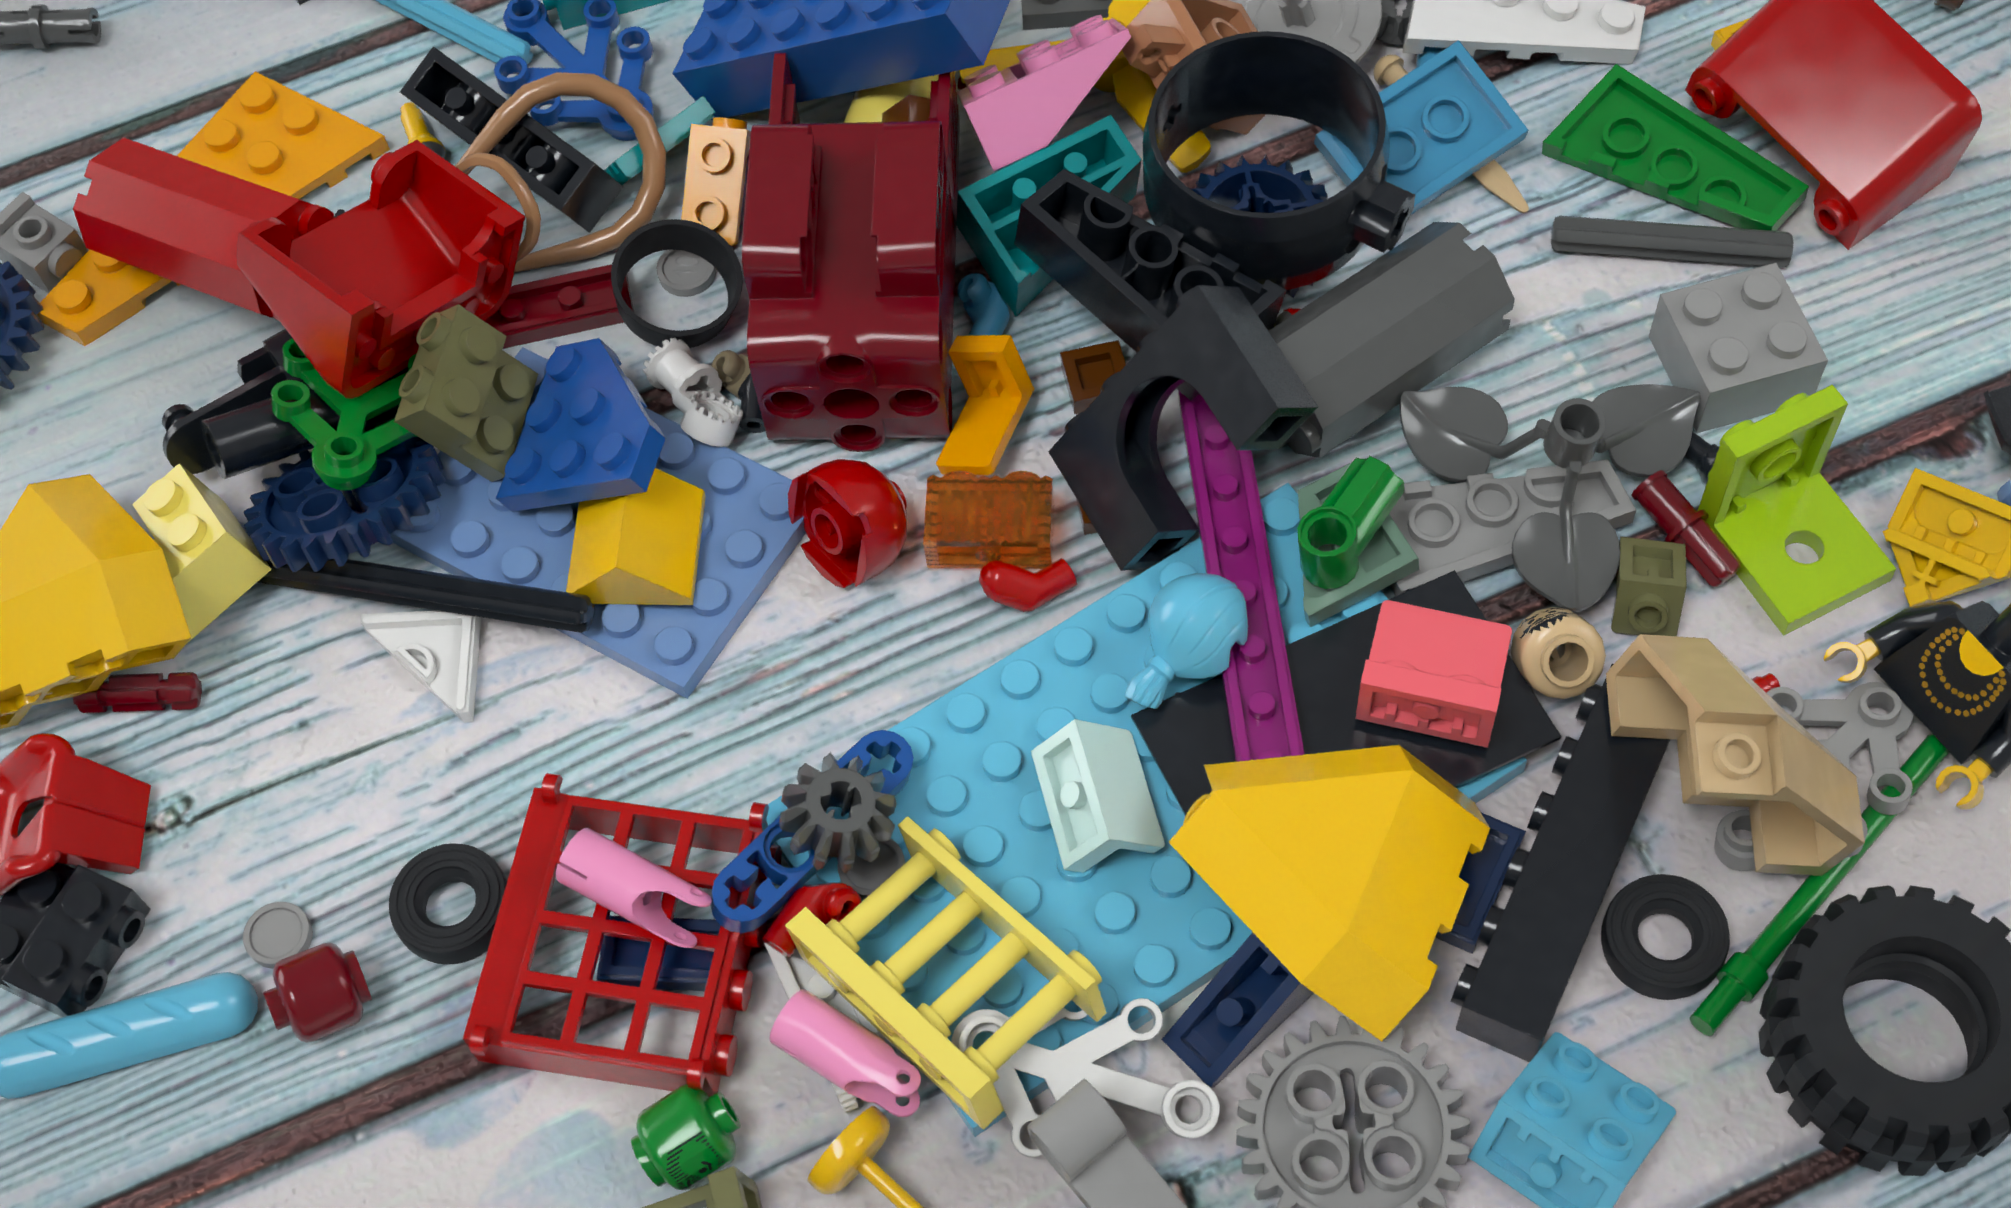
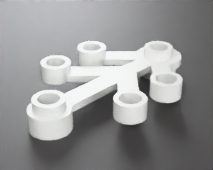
(1072, 1063)

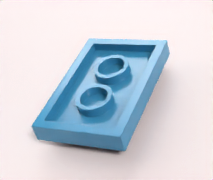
(1441, 127)

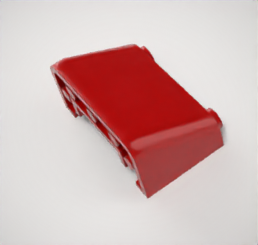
(1847, 102)
(379, 270)

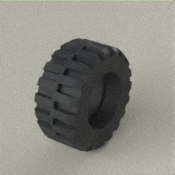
(1839, 1084)

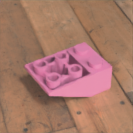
(1032, 100)

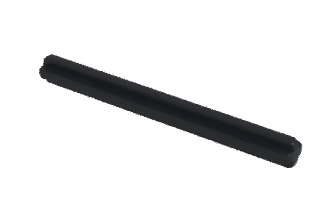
(441, 593)

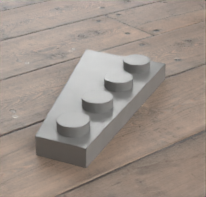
(1475, 521)

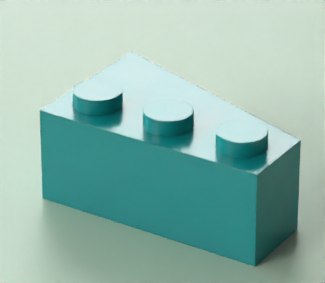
(992, 205)

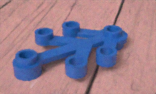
(531, 23)

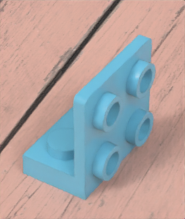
(1571, 1129)

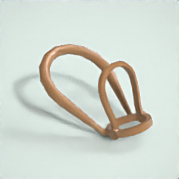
(572, 85)

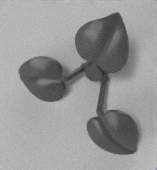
(1556, 555)

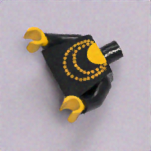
(1953, 676)

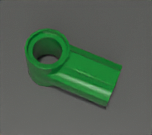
(1347, 520)

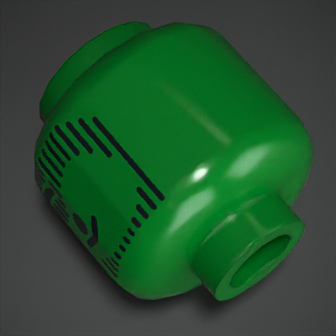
(685, 1137)

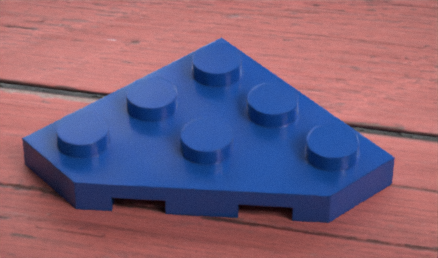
(582, 434)

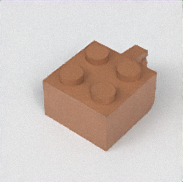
(1175, 28)

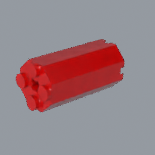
(181, 218)

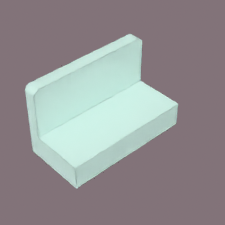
(1095, 794)

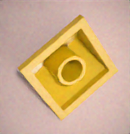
(639, 545)

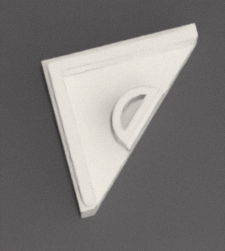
(436, 650)

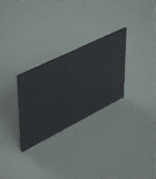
(1326, 681)

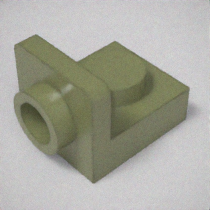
(1649, 587)

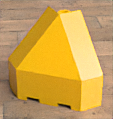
(78, 596)
(1339, 868)

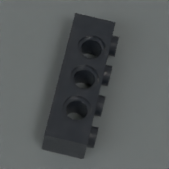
(539, 156)

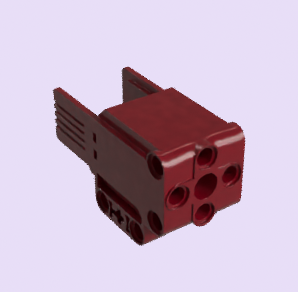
(852, 271)

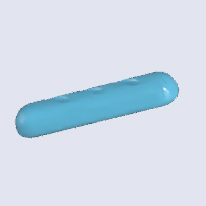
(125, 1033)

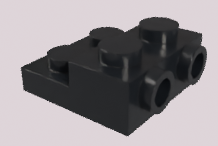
(65, 936)

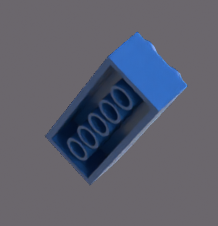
(829, 46)

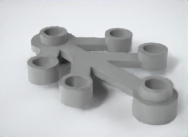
(1858, 728)

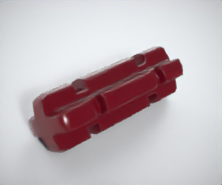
(143, 693)

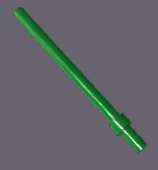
(1746, 972)

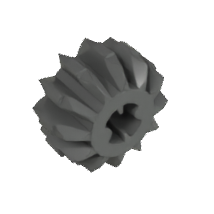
(834, 837)

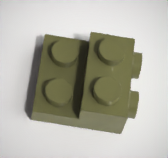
(466, 392)

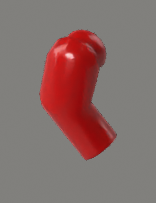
(1023, 588)

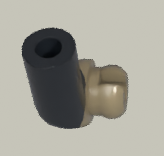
(737, 379)

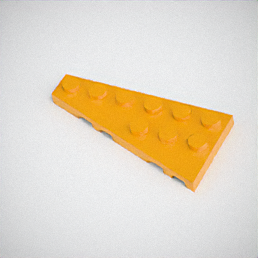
(258, 136)

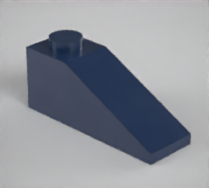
(1235, 1012)

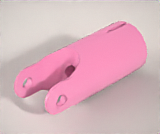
(626, 884)
(845, 1053)

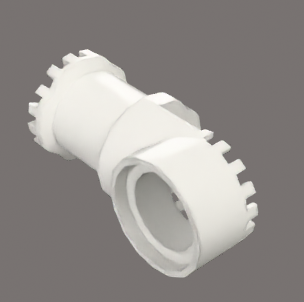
(694, 392)

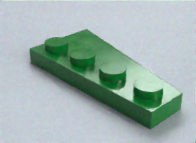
(1669, 152)

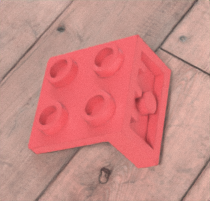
(1434, 673)

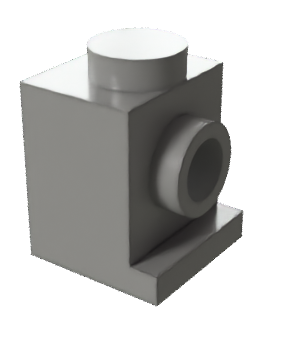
(38, 243)

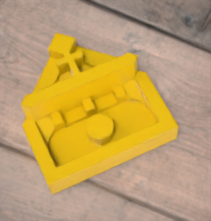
(1948, 539)

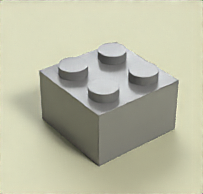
(1737, 345)

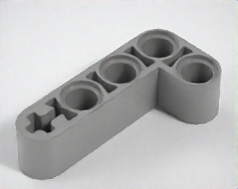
(1095, 1156)

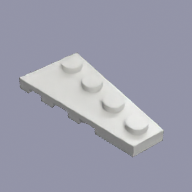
(1570, 28)

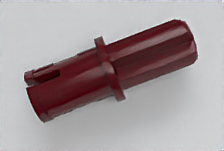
(1687, 526)

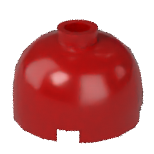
(851, 519)

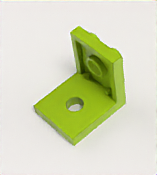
(1772, 495)

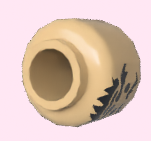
(1561, 671)

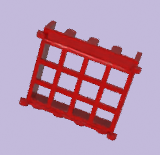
(525, 912)

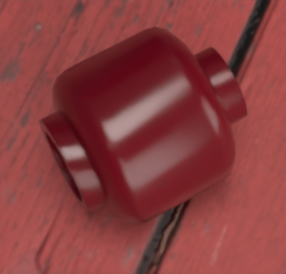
(317, 992)

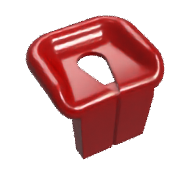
(87, 814)

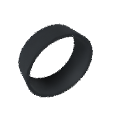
(683, 236)

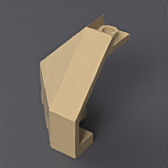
(1738, 751)

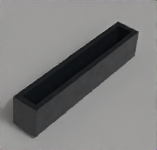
(1557, 883)

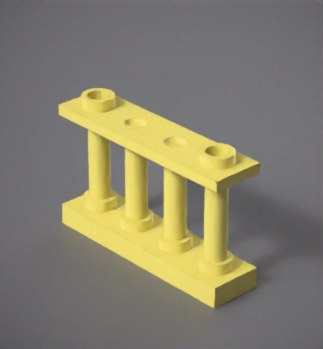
(924, 1031)

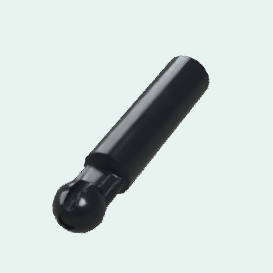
(256, 437)

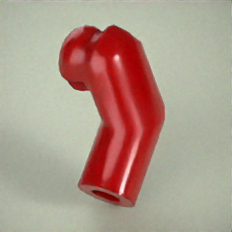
(824, 900)

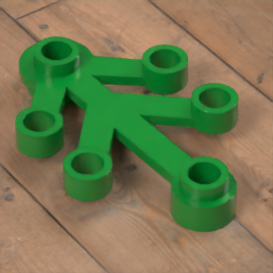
(347, 455)

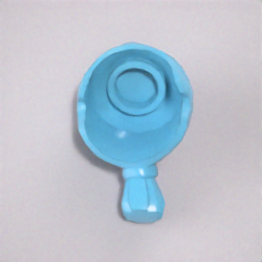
(1190, 634)

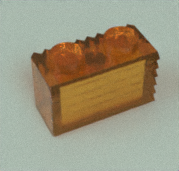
(989, 520)

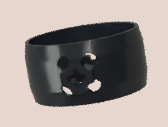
(1290, 79)

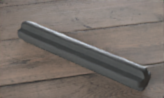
(1671, 241)

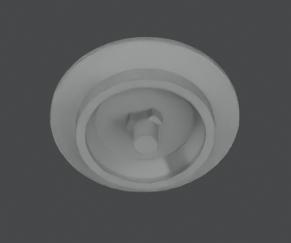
(1342, 24)

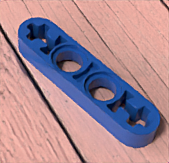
(742, 873)

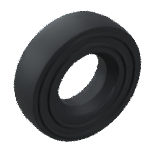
(425, 874)
(1653, 975)

